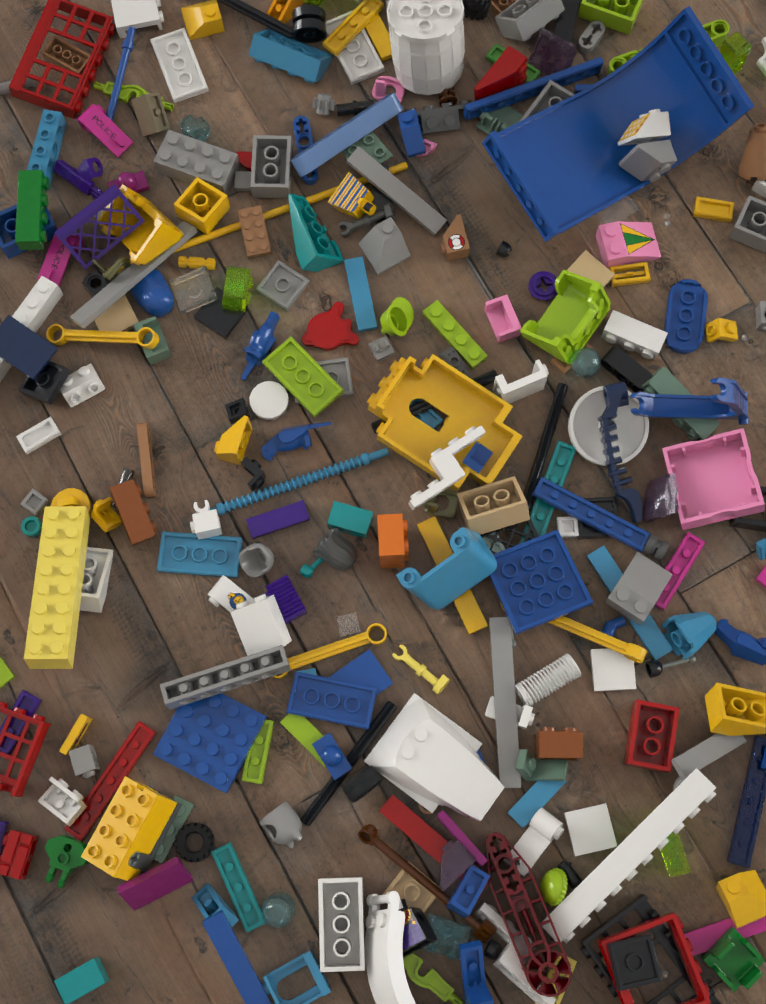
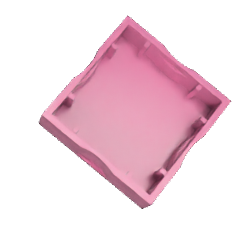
(714, 479)

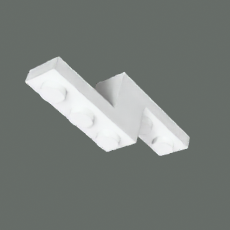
(446, 466)
(508, 960)

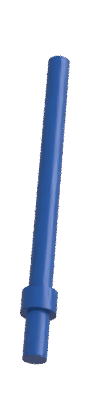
(127, 47)

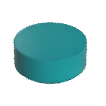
(31, 526)

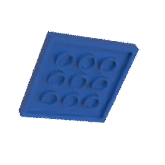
(538, 582)
(211, 739)

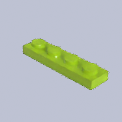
(454, 334)

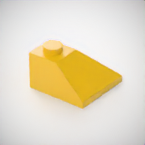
(202, 19)
(234, 442)
(743, 897)

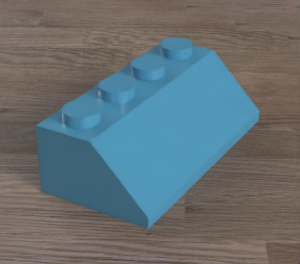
(290, 55)

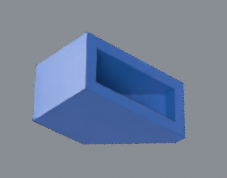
(411, 133)

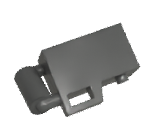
(452, 358)

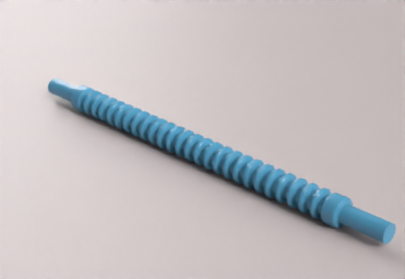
(309, 478)

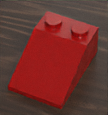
(504, 74)

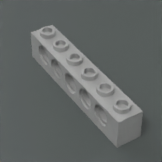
(225, 677)

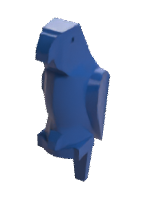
(260, 344)
(290, 439)
(741, 643)

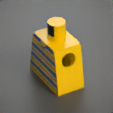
(352, 198)

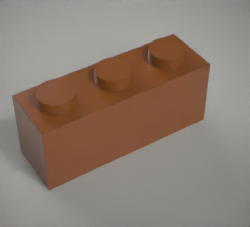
(133, 512)

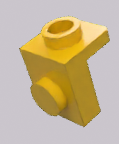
(721, 329)
(105, 515)

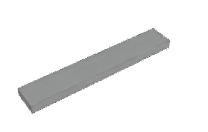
(396, 190)

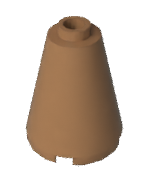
(754, 154)

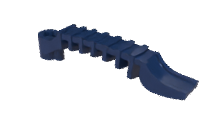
(617, 396)

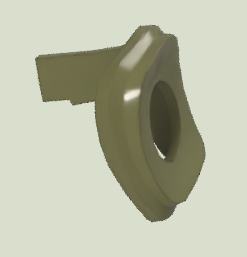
(110, 273)
(432, 508)

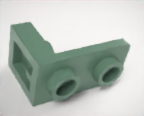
(540, 769)

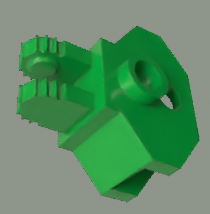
(63, 858)

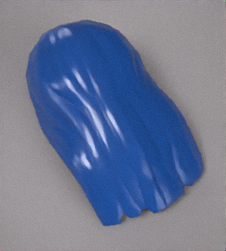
(154, 294)

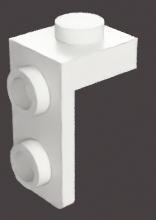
(524, 714)

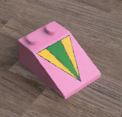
(627, 243)

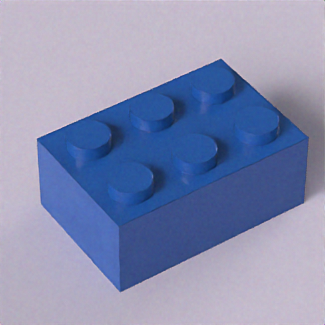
(8, 230)

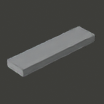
(705, 753)

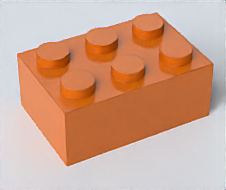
(392, 541)

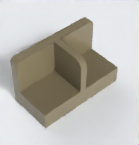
(150, 113)

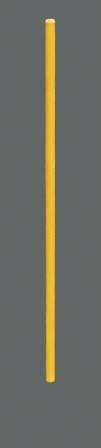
(272, 213)

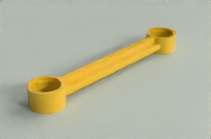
(102, 336)
(333, 649)
(628, 650)

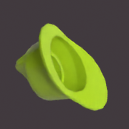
(397, 317)

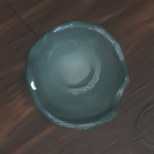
(195, 128)
(585, 362)
(278, 910)

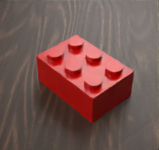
(651, 736)

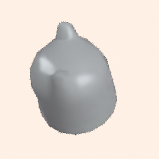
(283, 825)

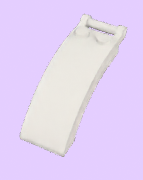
(385, 950)

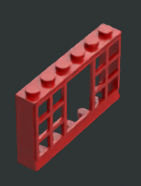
(35, 43)
(9, 784)

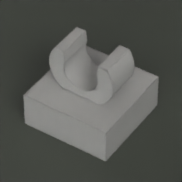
(381, 349)

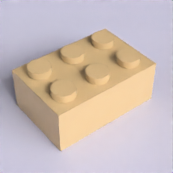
(493, 506)

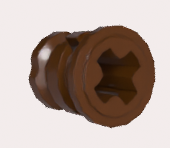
(447, 96)

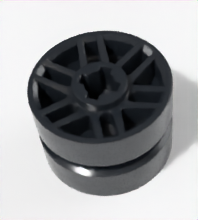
(309, 24)

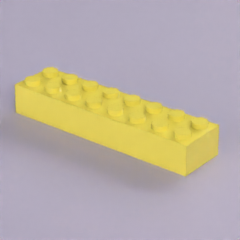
(57, 588)

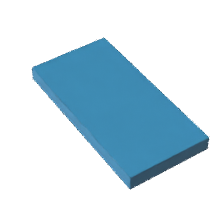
(204, 557)

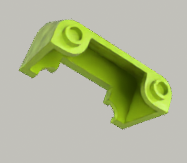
(570, 317)

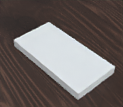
(359, 57)
(179, 65)

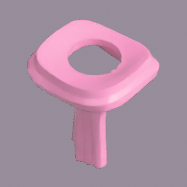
(380, 87)

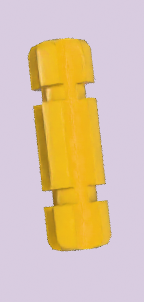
(196, 262)

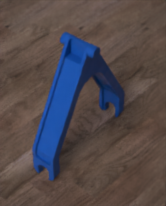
(727, 406)

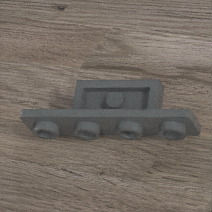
(440, 118)

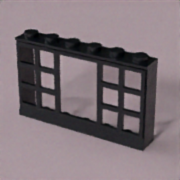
(662, 936)

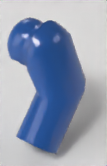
(610, 626)

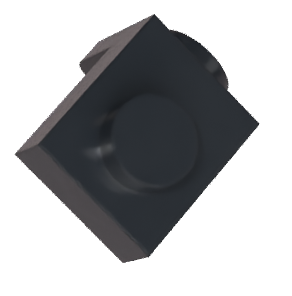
(253, 468)

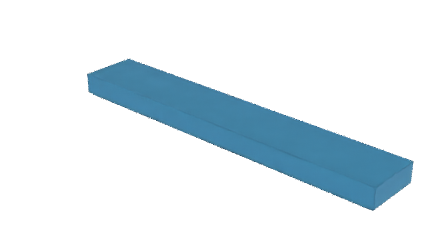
(648, 631)

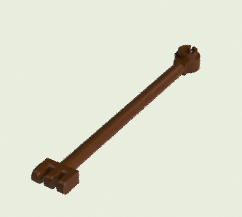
(369, 835)

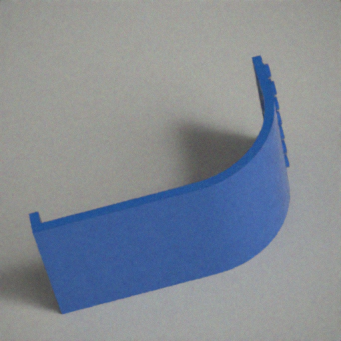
(569, 154)

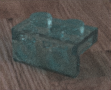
(448, 936)

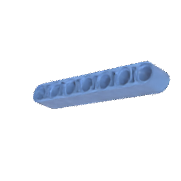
(346, 134)

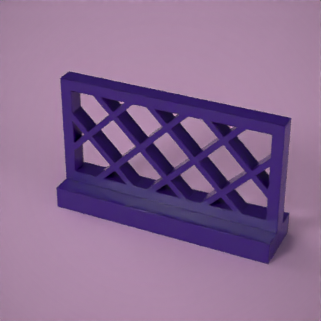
(90, 211)

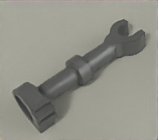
(367, 220)

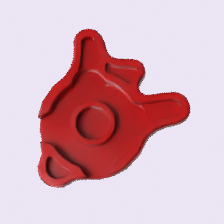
(329, 330)

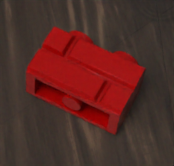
(17, 853)

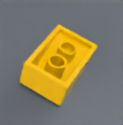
(736, 710)

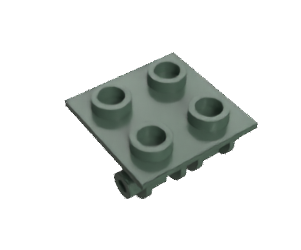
(498, 120)
(372, 145)

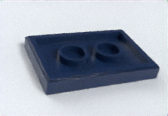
(24, 348)

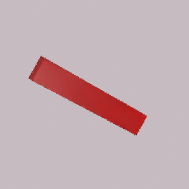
(111, 779)
(416, 829)

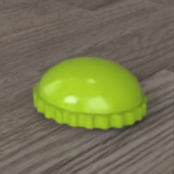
(553, 886)

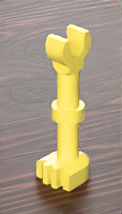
(421, 670)

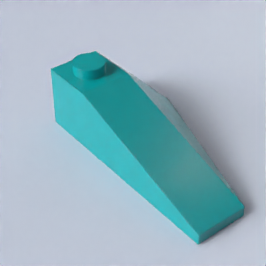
(311, 243)

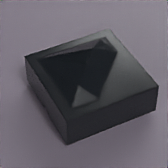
(237, 410)

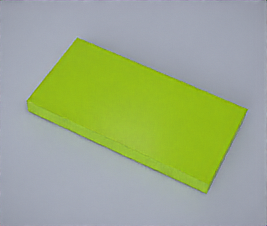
(303, 376)

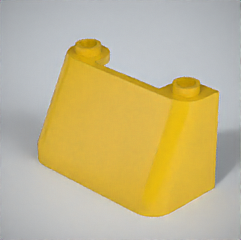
(150, 237)

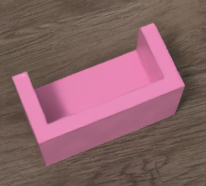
(502, 318)

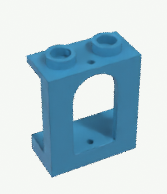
(308, 958)

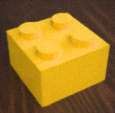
(202, 205)

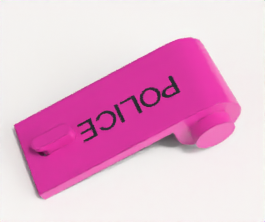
(108, 133)
(58, 258)

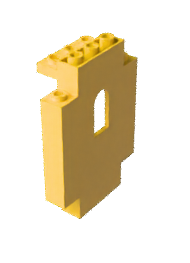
(455, 396)

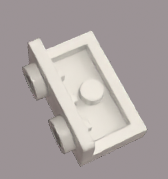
(81, 385)
(63, 802)

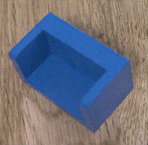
(468, 891)

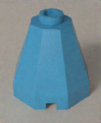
(689, 632)

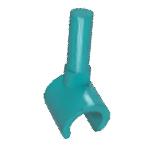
(307, 570)

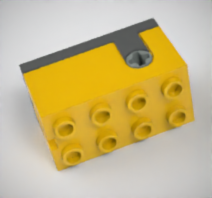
(131, 830)

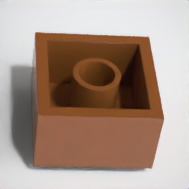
(559, 744)

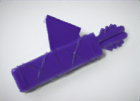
(82, 176)

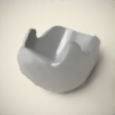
(256, 560)

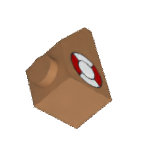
(455, 241)

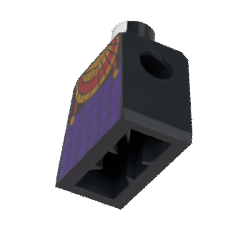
(416, 929)

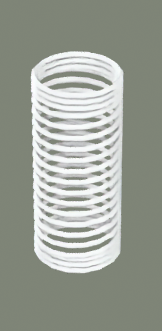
(549, 682)

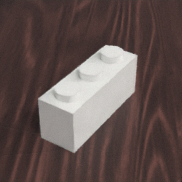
(634, 335)

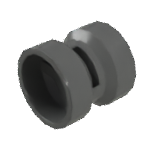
(656, 547)

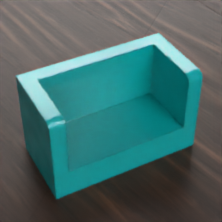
(350, 519)
(81, 980)

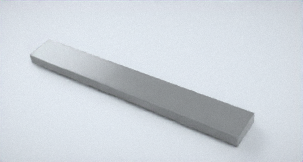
(125, 282)
(504, 701)

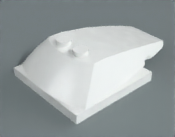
(435, 762)

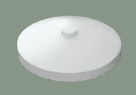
(585, 433)

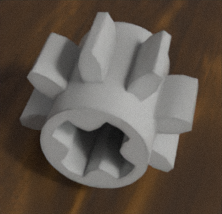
(323, 103)

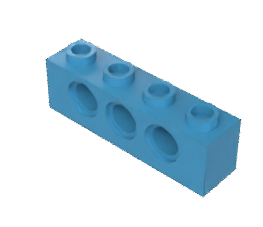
(48, 143)

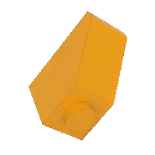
(283, 9)

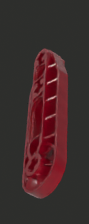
(520, 901)

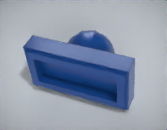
(332, 756)

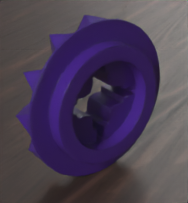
(548, 280)

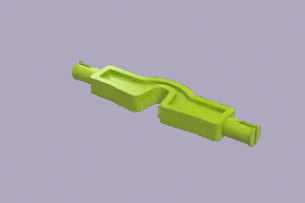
(127, 92)
(430, 980)

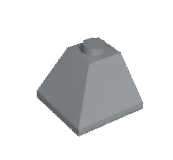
(384, 246)

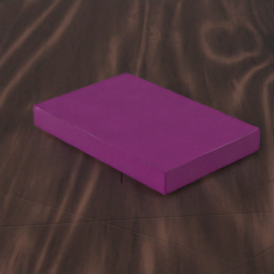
(455, 831)
(155, 883)

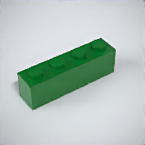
(31, 210)

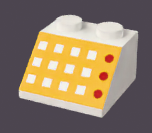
(647, 128)

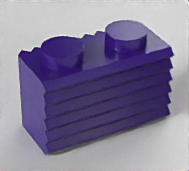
(286, 598)

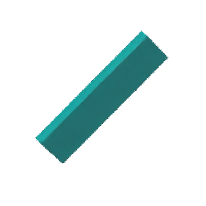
(238, 887)

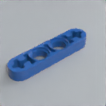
(304, 135)

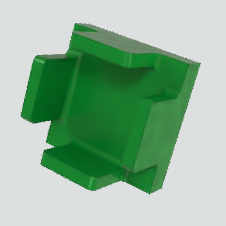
(734, 960)

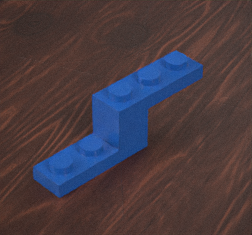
(473, 974)

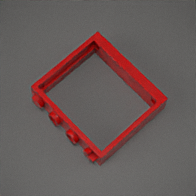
(684, 948)

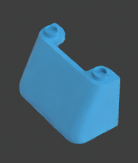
(455, 575)

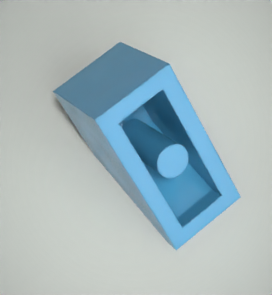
(211, 902)

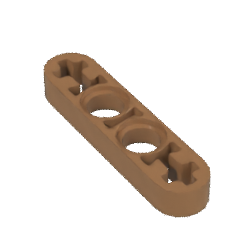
(146, 460)

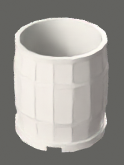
(427, 43)

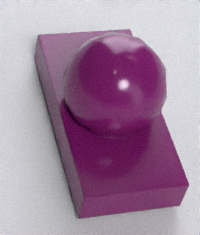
(135, 181)

